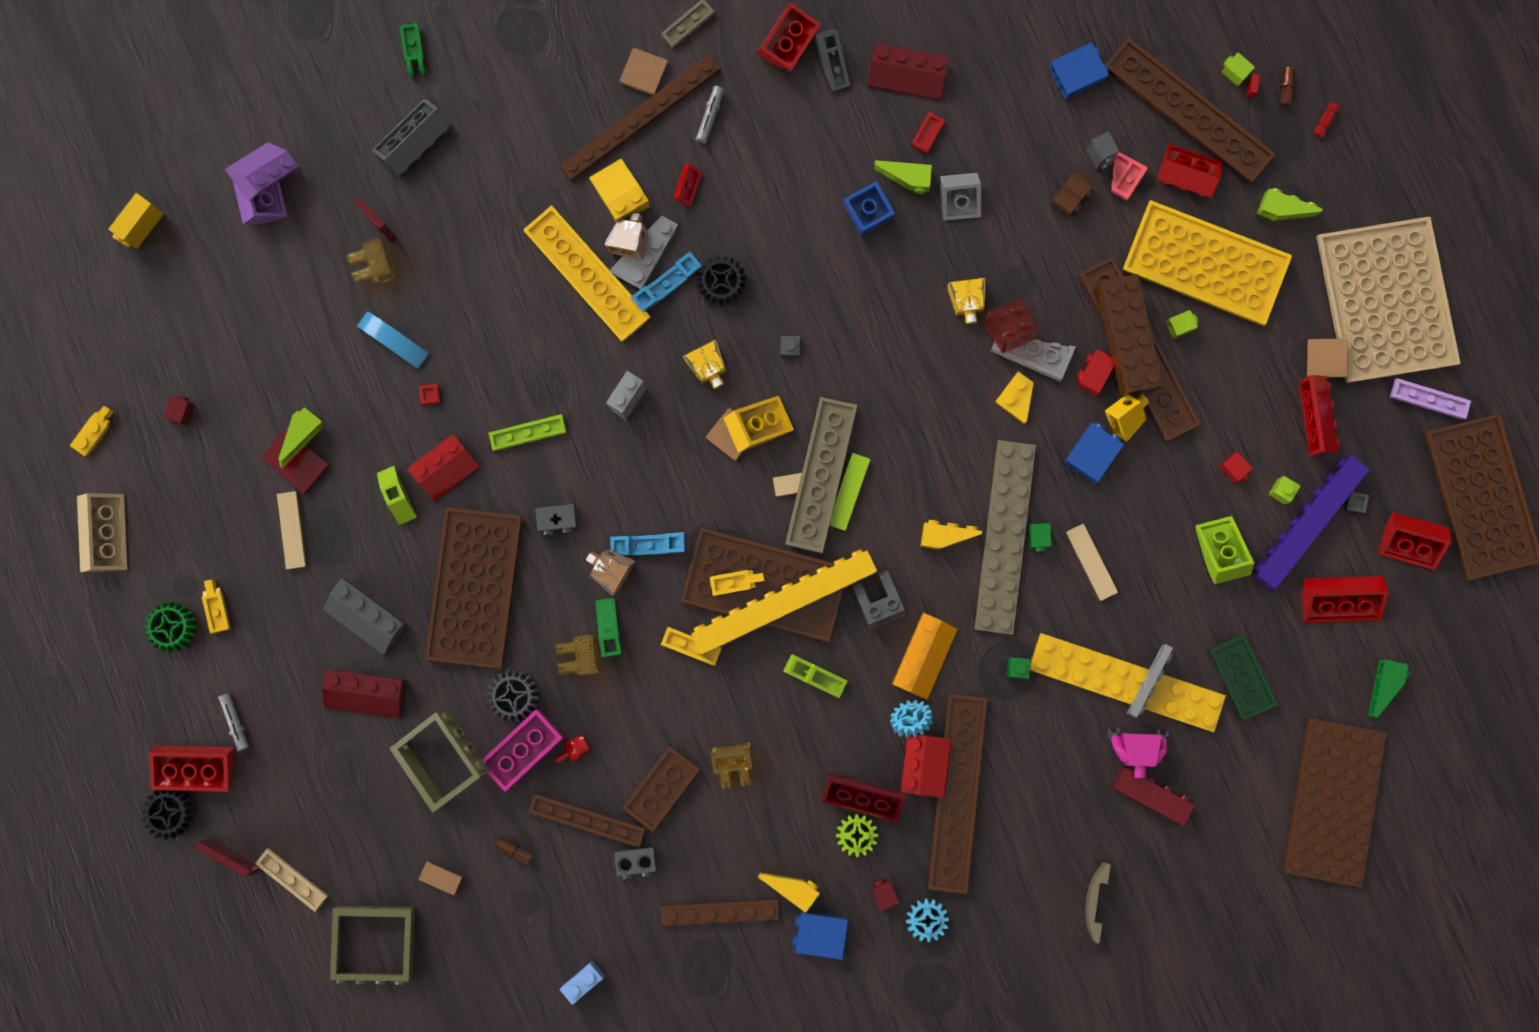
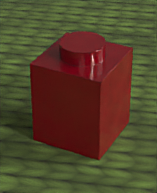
(178, 410)
(884, 894)

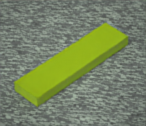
(527, 432)
(849, 491)

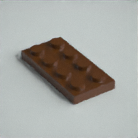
(661, 788)

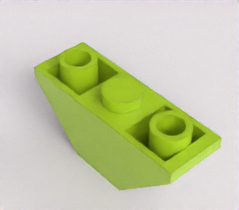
(396, 495)

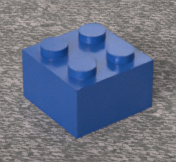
(868, 209)

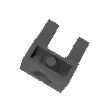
(883, 610)

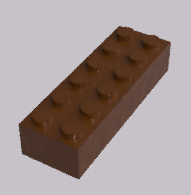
(1129, 335)

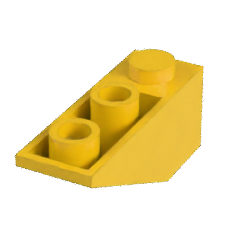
(942, 536)

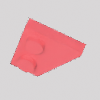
(1126, 176)

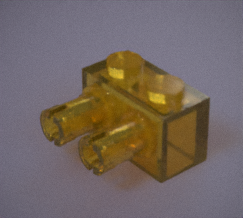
(379, 263)
(586, 656)
(731, 759)

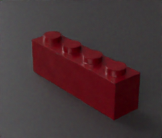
(1153, 796)

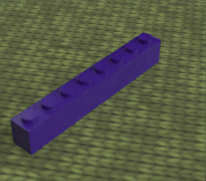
(1311, 522)

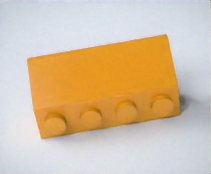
(924, 656)

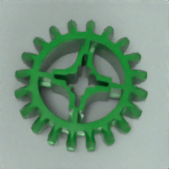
(173, 634)

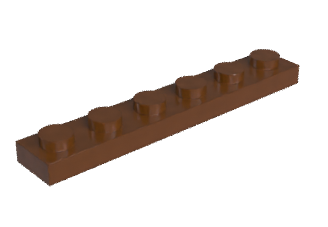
(586, 820)
(719, 912)

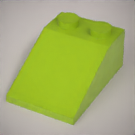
(1224, 550)

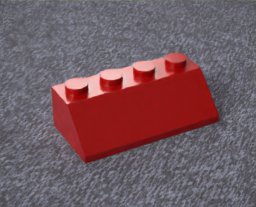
(1318, 415)
(1344, 599)
(191, 768)

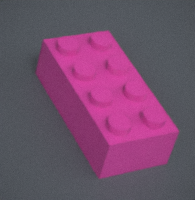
(522, 750)

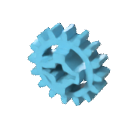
(911, 719)
(917, 920)

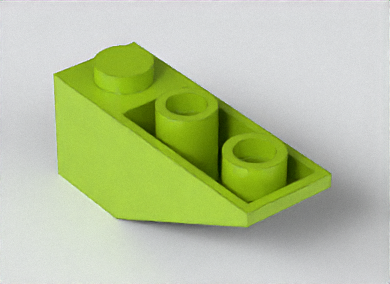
(1282, 207)

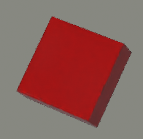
(1253, 85)
(430, 394)

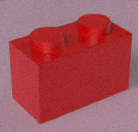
(1096, 372)

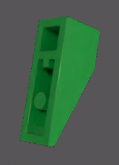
(1388, 682)

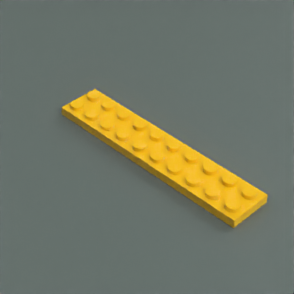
(1122, 681)

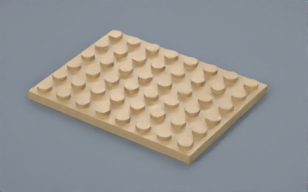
(1388, 299)

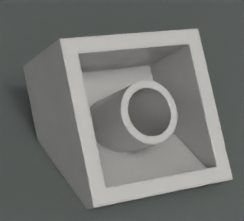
(960, 196)

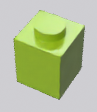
(1237, 68)
(1182, 324)
(1284, 490)

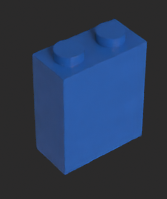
(1079, 71)
(1094, 452)
(820, 935)

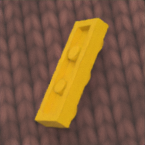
(685, 644)

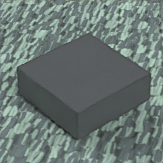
(1357, 503)

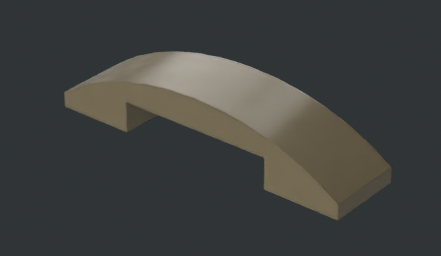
(1100, 876)

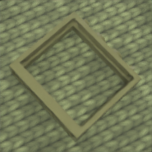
(419, 775)
(373, 911)

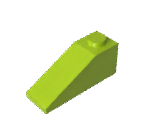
(909, 175)
(301, 431)

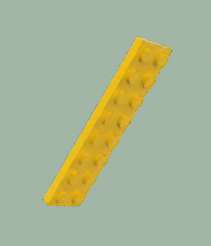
(586, 273)

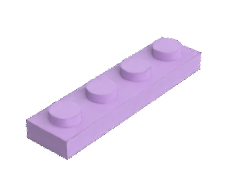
(1430, 399)

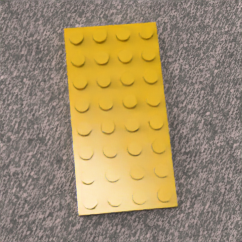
(1207, 263)

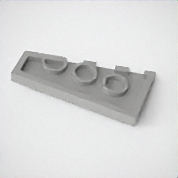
(637, 271)
(1040, 356)

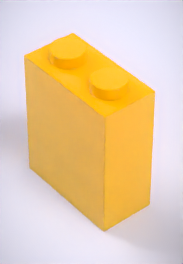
(135, 222)

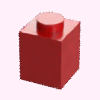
(1236, 468)

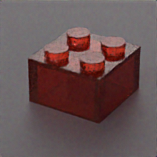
(1011, 325)

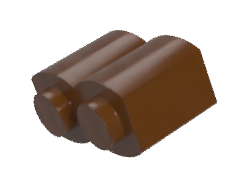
(1073, 193)

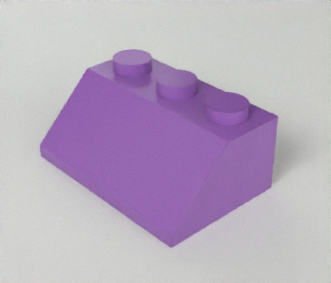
(261, 169)
(263, 208)

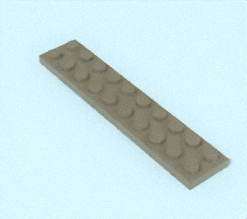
(1005, 537)

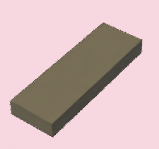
(688, 23)

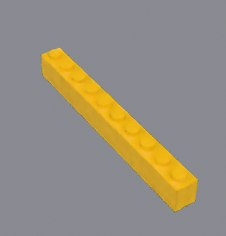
(784, 602)

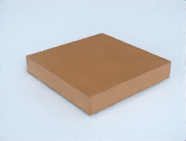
(643, 71)
(1327, 357)
(722, 439)

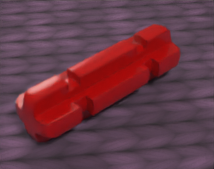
(1326, 120)

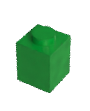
(1039, 536)
(1018, 668)

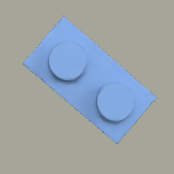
(582, 982)

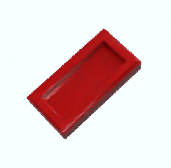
(928, 132)

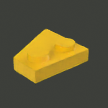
(1017, 397)

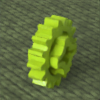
(865, 835)

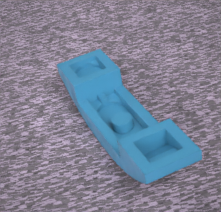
(666, 283)
(393, 340)
(648, 544)

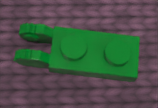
(412, 47)

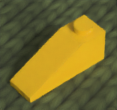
(795, 890)

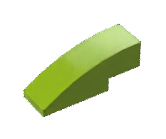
(815, 676)

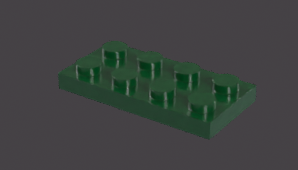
(1242, 677)

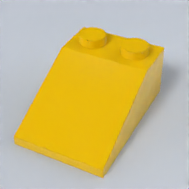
(619, 191)
(758, 423)

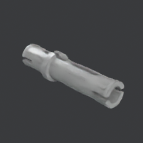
(713, 106)
(236, 729)

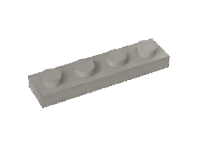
(1146, 688)

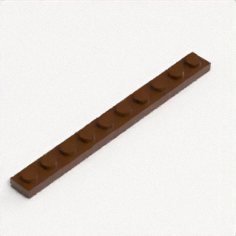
(640, 117)

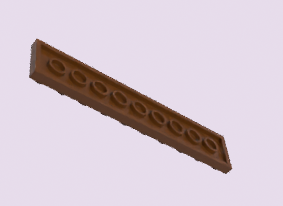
(1189, 110)
(1167, 404)
(957, 810)

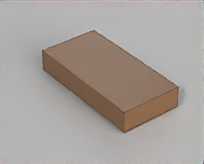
(440, 878)

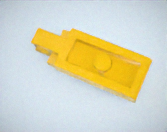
(92, 432)
(735, 582)
(215, 608)

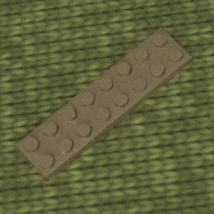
(821, 475)

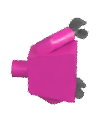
(1139, 749)

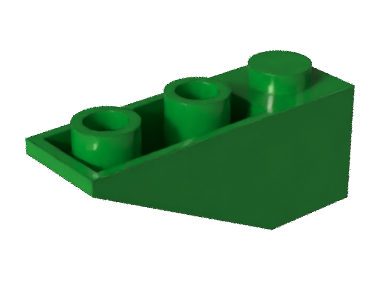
(608, 628)

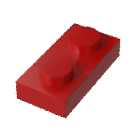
(687, 185)

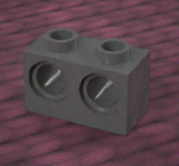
(635, 856)

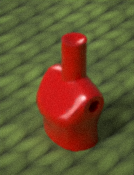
(574, 749)

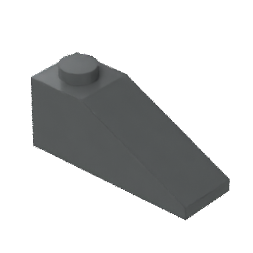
(832, 58)

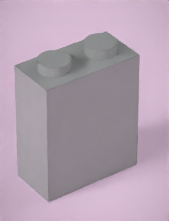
(626, 395)

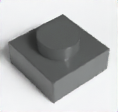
(790, 345)

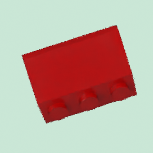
(788, 37)
(1190, 171)
(443, 467)
(1414, 541)
(926, 765)

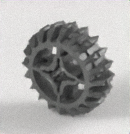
(514, 704)

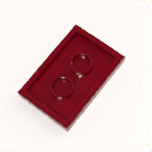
(375, 219)
(301, 470)
(227, 857)

